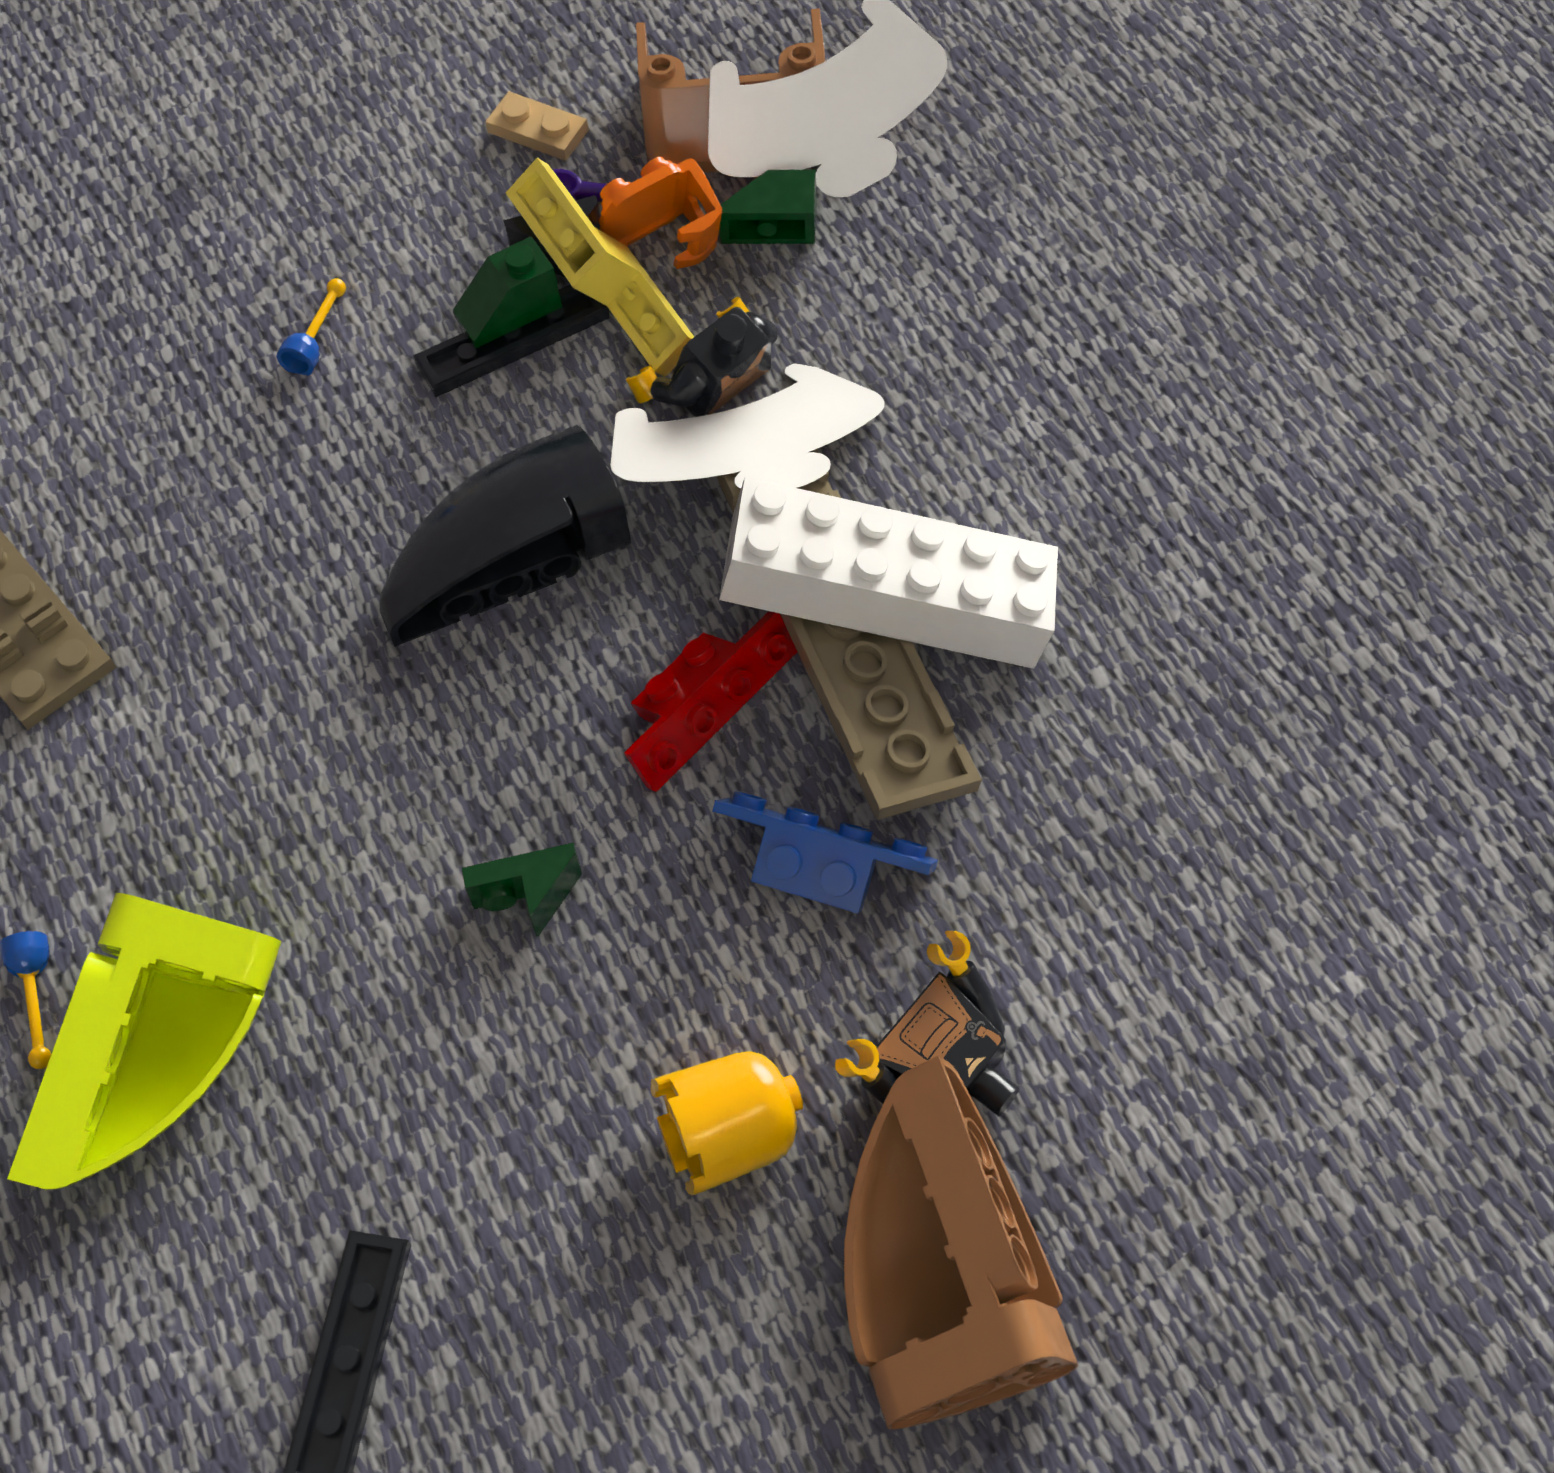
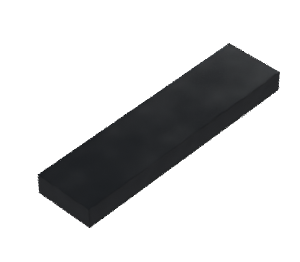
(459, 362)
(348, 1355)

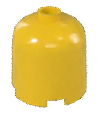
(727, 1117)

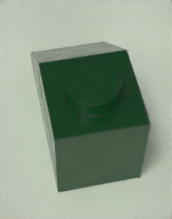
(772, 210)
(508, 293)

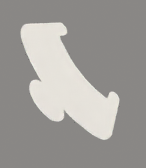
(830, 110)
(759, 440)

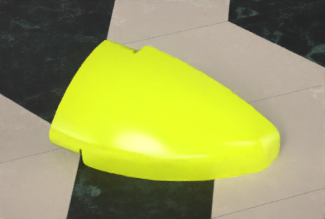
(141, 1037)

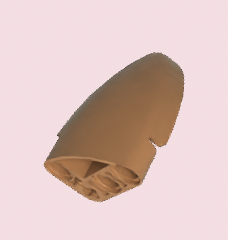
(944, 1262)

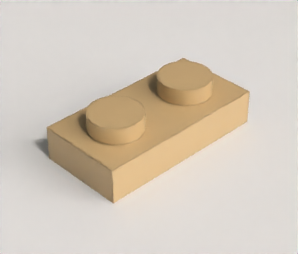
(537, 125)

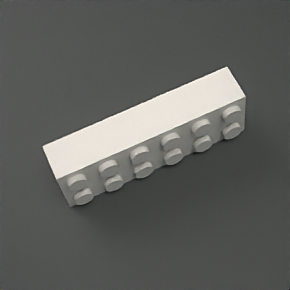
(890, 573)

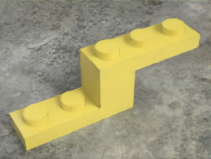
(600, 266)

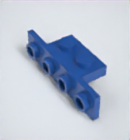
(817, 859)

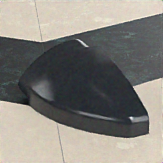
(505, 535)

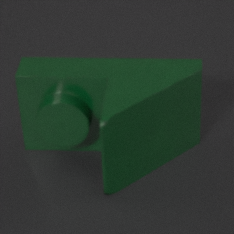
(539, 876)

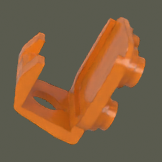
(659, 198)

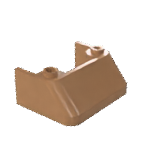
(678, 109)

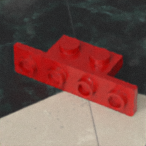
(702, 694)

